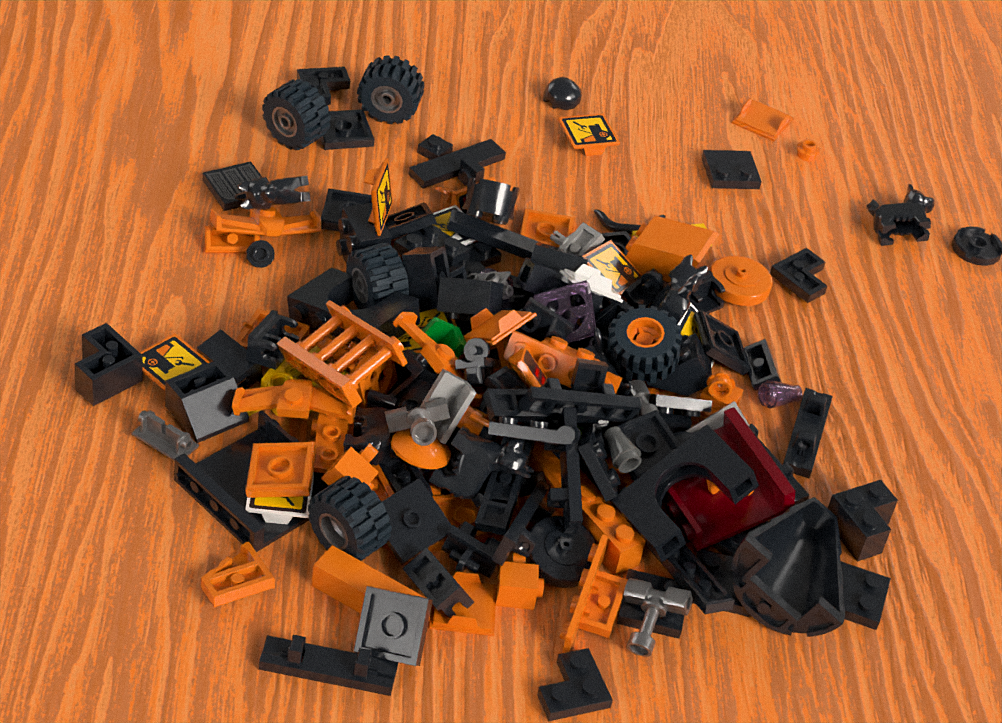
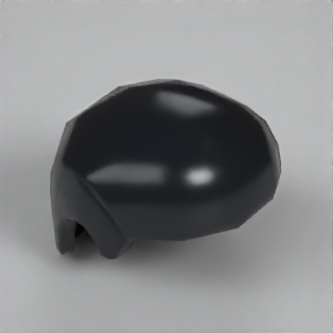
(562, 93)

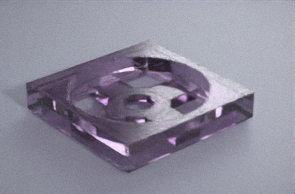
(586, 310)

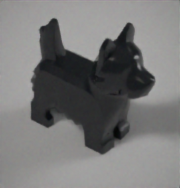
(264, 193)
(903, 217)
(675, 295)
(372, 428)
(475, 463)

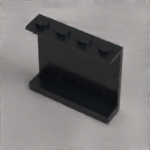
(221, 482)

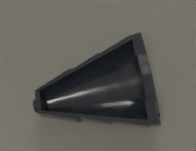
(793, 571)

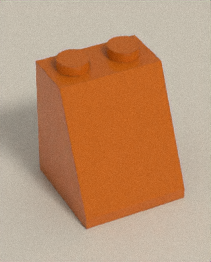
(666, 243)

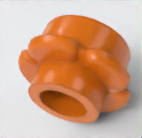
(807, 150)
(723, 390)

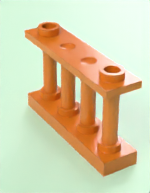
(329, 375)

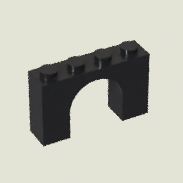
(309, 304)
(700, 456)

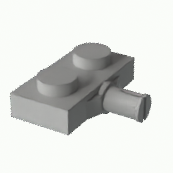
(580, 242)

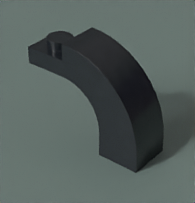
(540, 278)

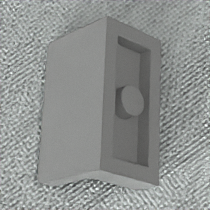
(458, 398)

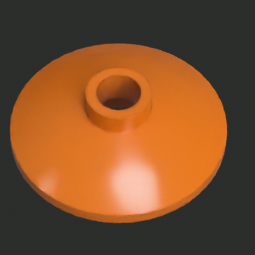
(428, 457)

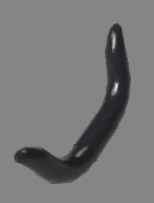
(614, 226)
(624, 388)

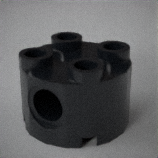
(490, 200)

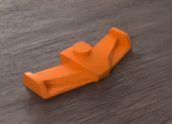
(266, 223)
(437, 355)
(292, 400)

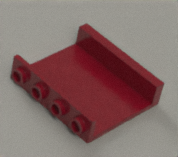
(714, 517)

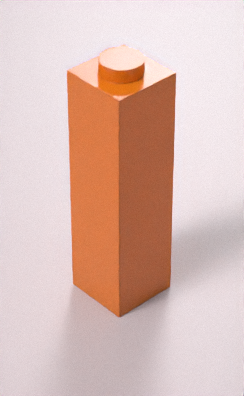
(347, 578)

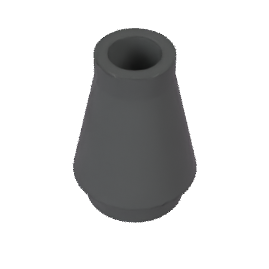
(623, 452)

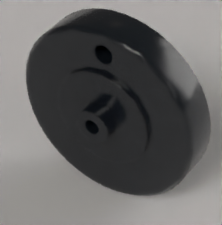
(558, 554)

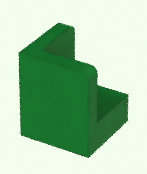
(446, 333)

